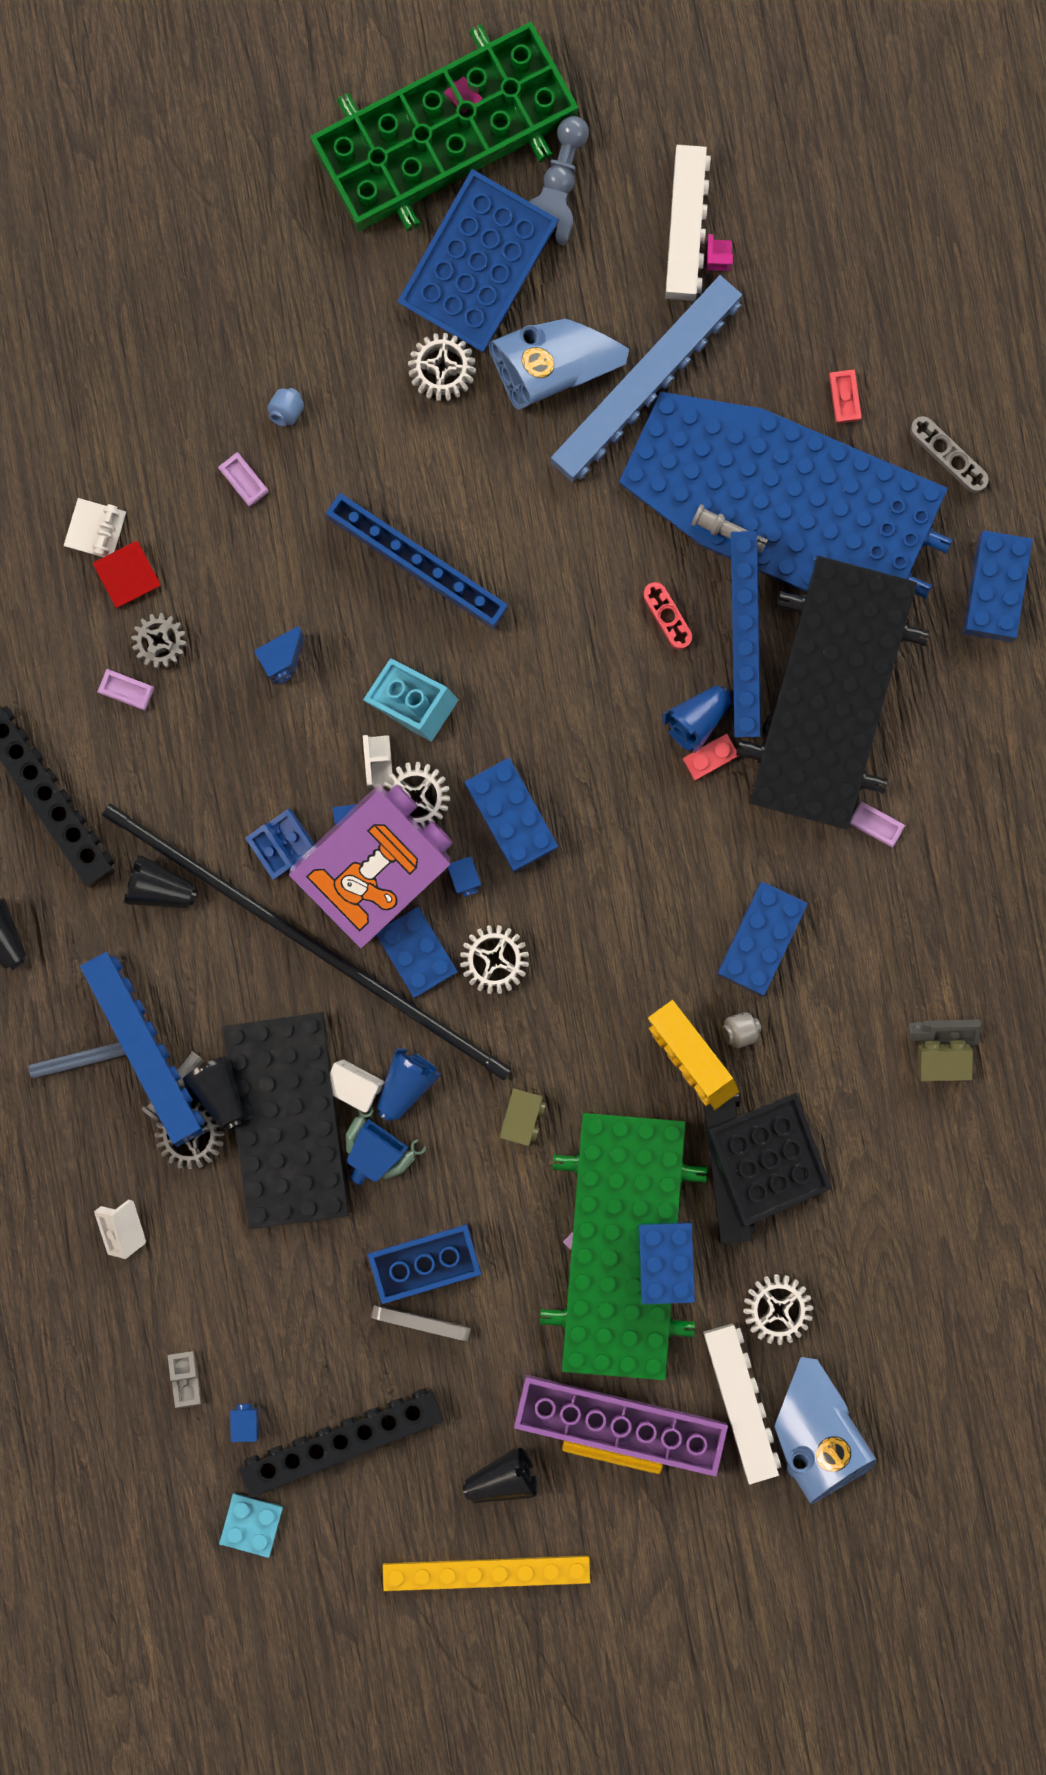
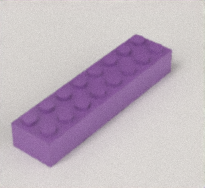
(620, 1425)

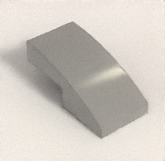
(184, 1380)

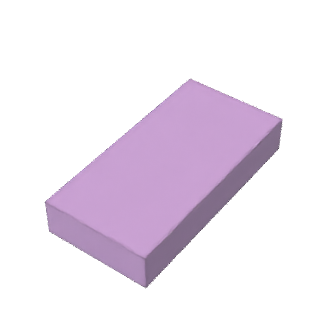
(243, 479)
(125, 689)
(876, 824)

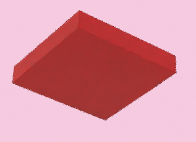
(126, 574)

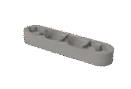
(946, 457)
(420, 1322)

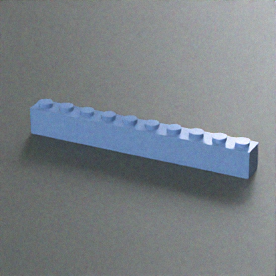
(646, 379)

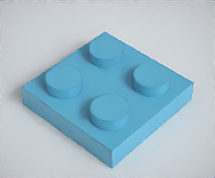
(251, 1525)

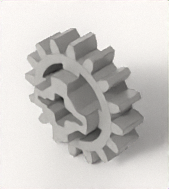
(163, 631)

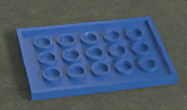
(478, 260)

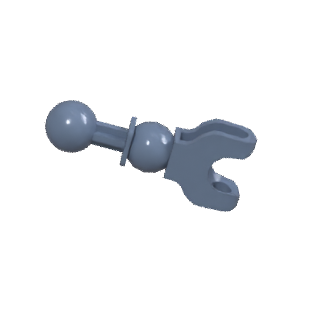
(560, 176)

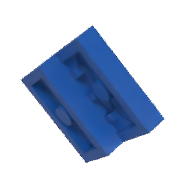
(280, 843)

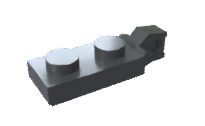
(946, 1031)

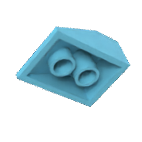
(411, 699)

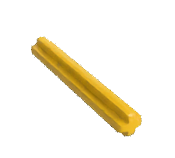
(612, 1457)

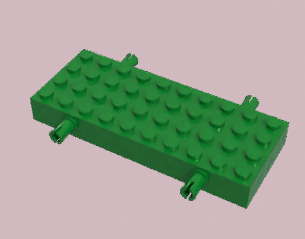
(421, 143)
(625, 1178)

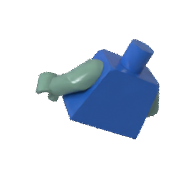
(375, 1151)

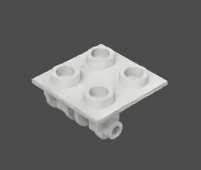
(95, 528)

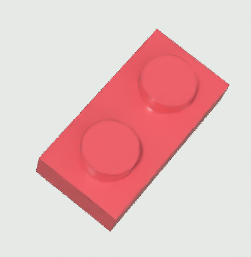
(845, 396)
(710, 757)

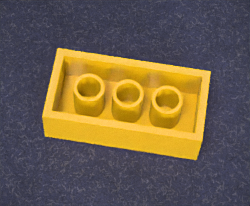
(690, 1051)

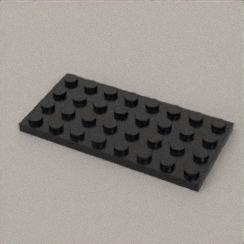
(289, 1121)

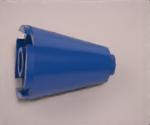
(697, 717)
(405, 1083)

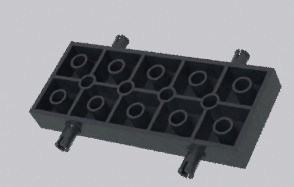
(832, 692)

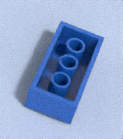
(997, 586)
(511, 815)
(761, 939)
(424, 1263)

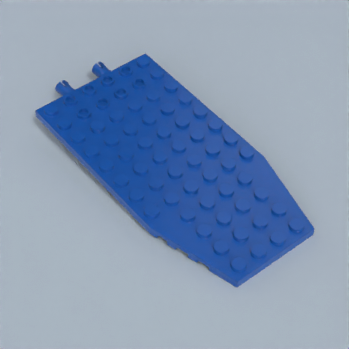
(787, 485)

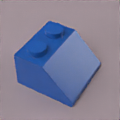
(281, 655)

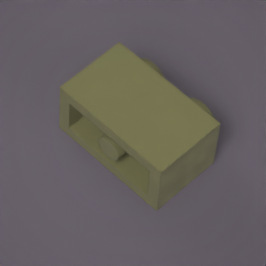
(945, 1061)
(521, 1117)

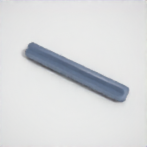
(76, 1060)

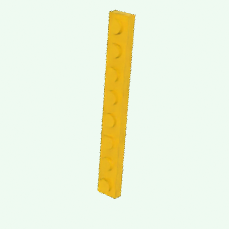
(486, 1573)

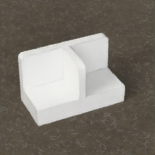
(377, 760)
(354, 1085)
(120, 1229)

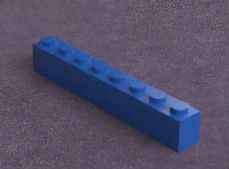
(416, 561)
(746, 633)
(142, 1048)

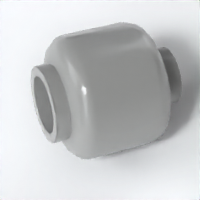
(741, 1030)

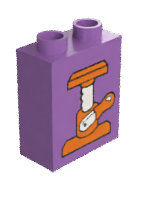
(372, 863)

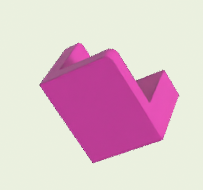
(718, 254)

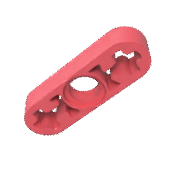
(683, 628)

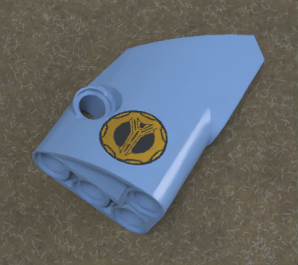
(557, 358)
(820, 1433)

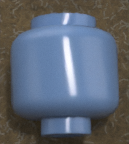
(285, 406)

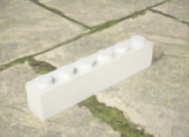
(685, 223)
(741, 1404)

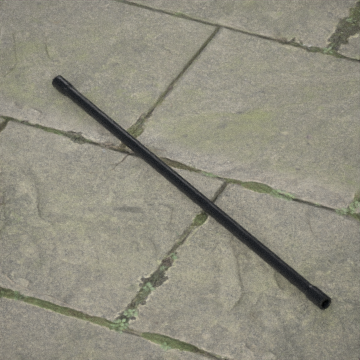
(489, 1062)

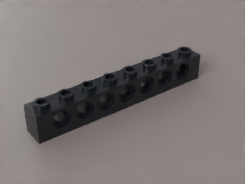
(102, 864)
(258, 1482)

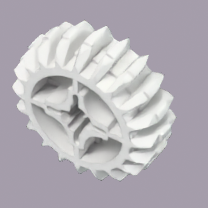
(431, 366)
(430, 778)
(514, 969)
(787, 1301)

